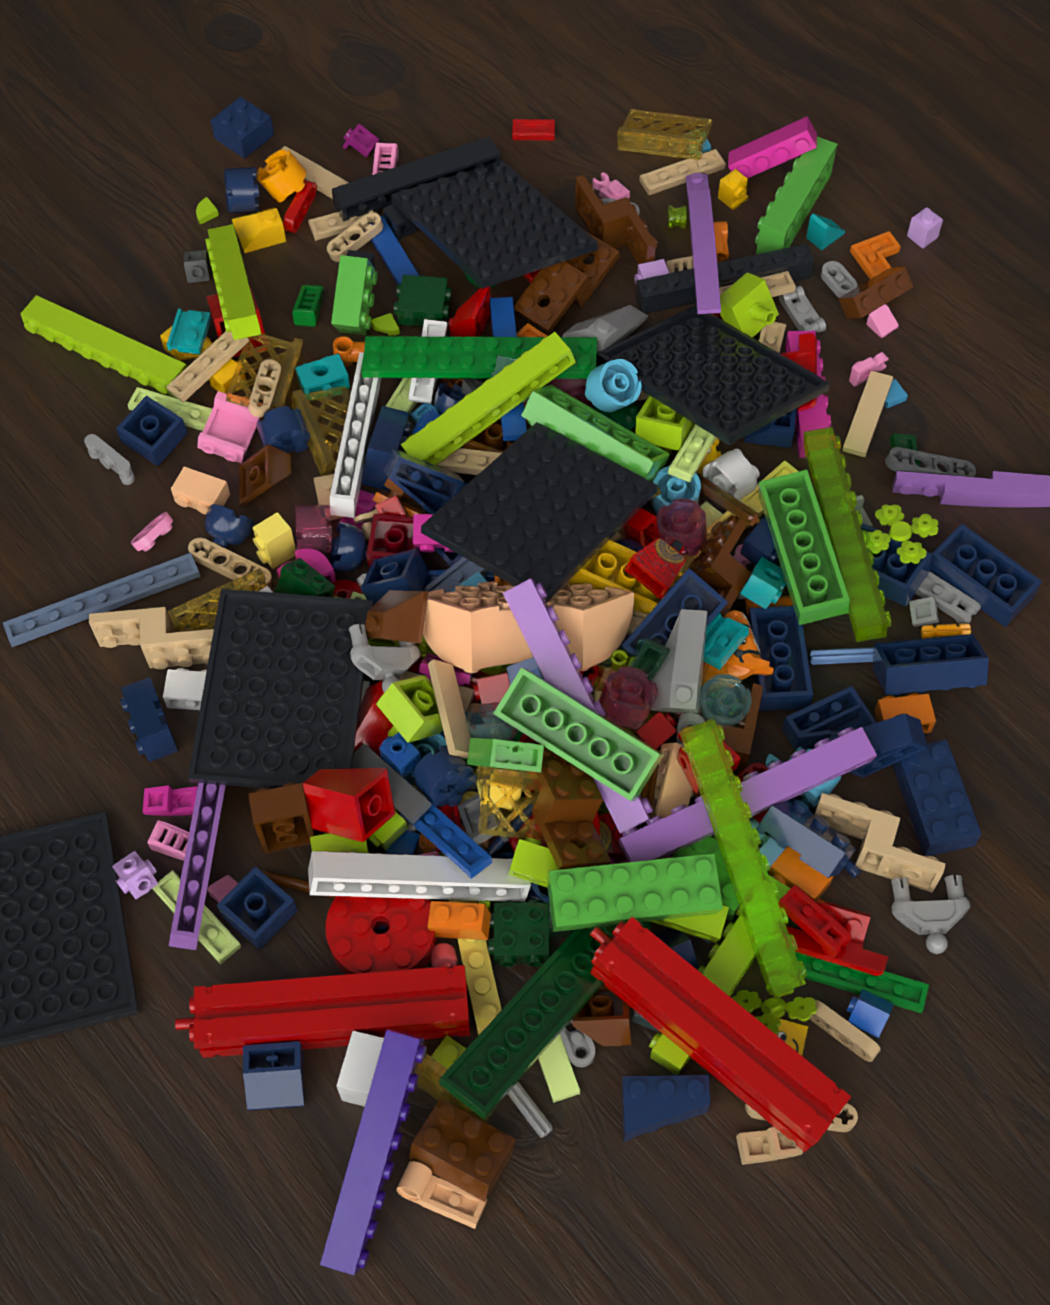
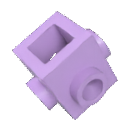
(135, 875)

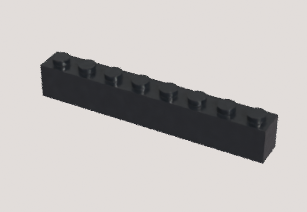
(375, 190)
(678, 287)

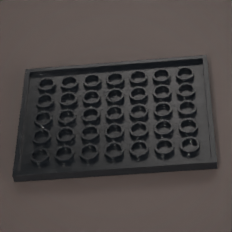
(493, 223)
(716, 374)
(540, 510)
(278, 690)
(61, 931)

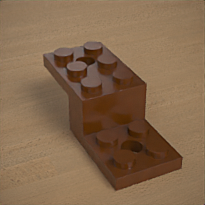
(614, 222)
(565, 284)
(717, 565)
(741, 738)
(566, 813)

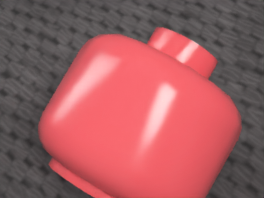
(443, 956)

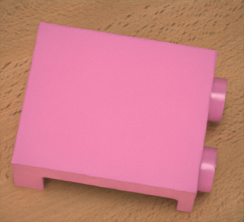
(228, 430)

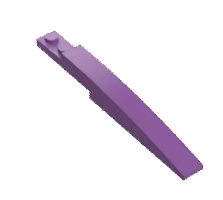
(703, 244)
(1001, 490)

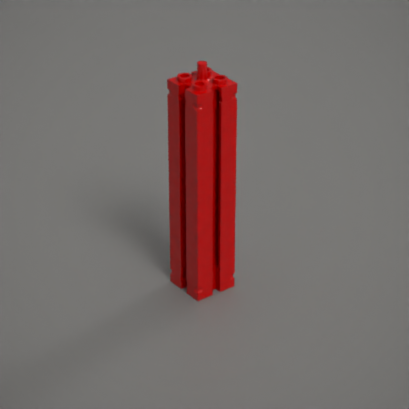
(327, 1009)
(717, 1033)

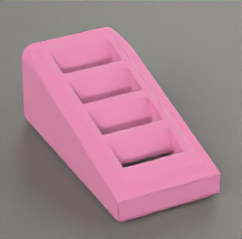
(385, 149)
(162, 828)

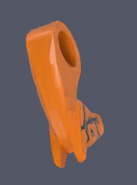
(745, 659)

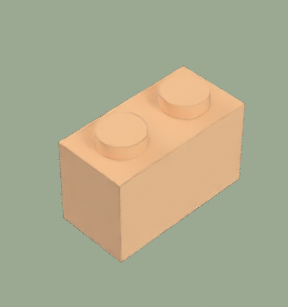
(199, 490)

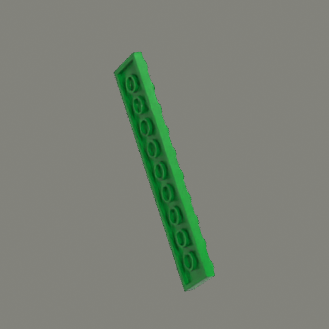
(461, 356)

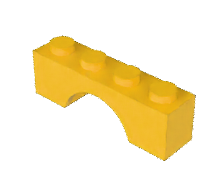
(221, 379)

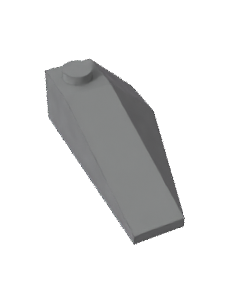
(609, 327)
(681, 672)

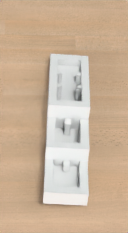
(423, 389)

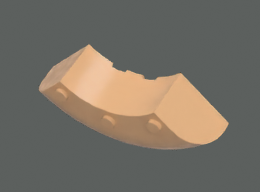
(479, 631)

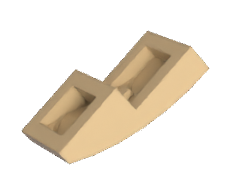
(765, 1146)

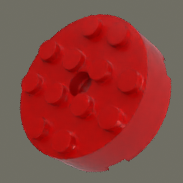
(358, 948)

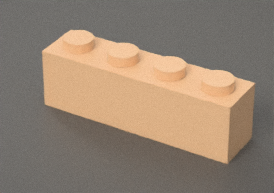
(671, 784)

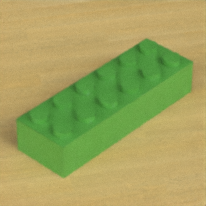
(796, 197)
(594, 431)
(803, 547)
(578, 734)
(634, 889)

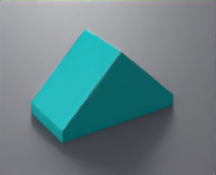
(823, 231)

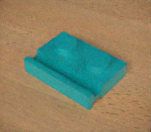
(189, 331)
(722, 640)

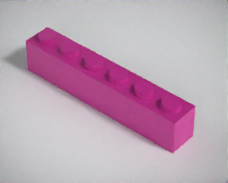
(815, 417)

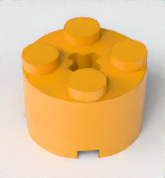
(282, 175)

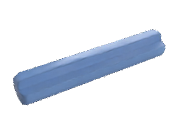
(841, 655)

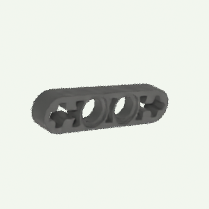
(903, 460)

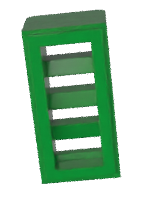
(307, 307)

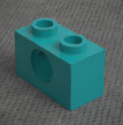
(322, 374)
(764, 583)

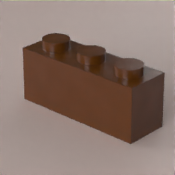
(875, 292)

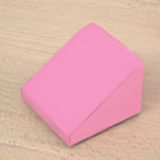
(882, 321)
(221, 888)

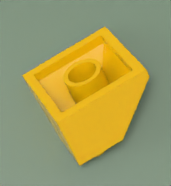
(259, 230)

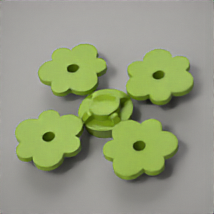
(900, 532)
(776, 1007)

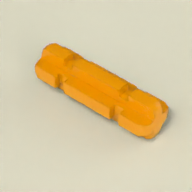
(944, 630)

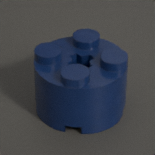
(241, 190)
(284, 429)
(443, 777)

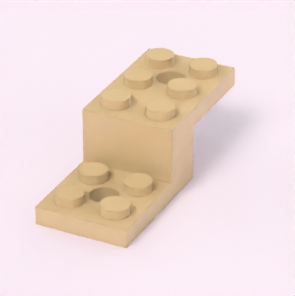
(155, 635)
(877, 848)

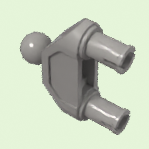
(381, 662)
(930, 916)

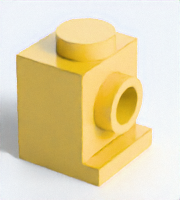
(733, 189)

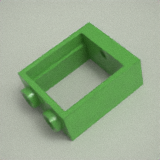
(505, 754)

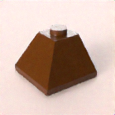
(262, 472)
(398, 617)
(605, 1019)

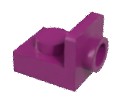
(360, 139)

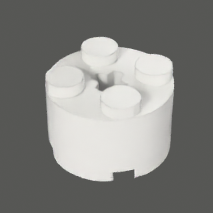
(733, 474)

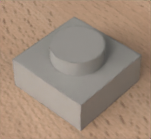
(924, 611)

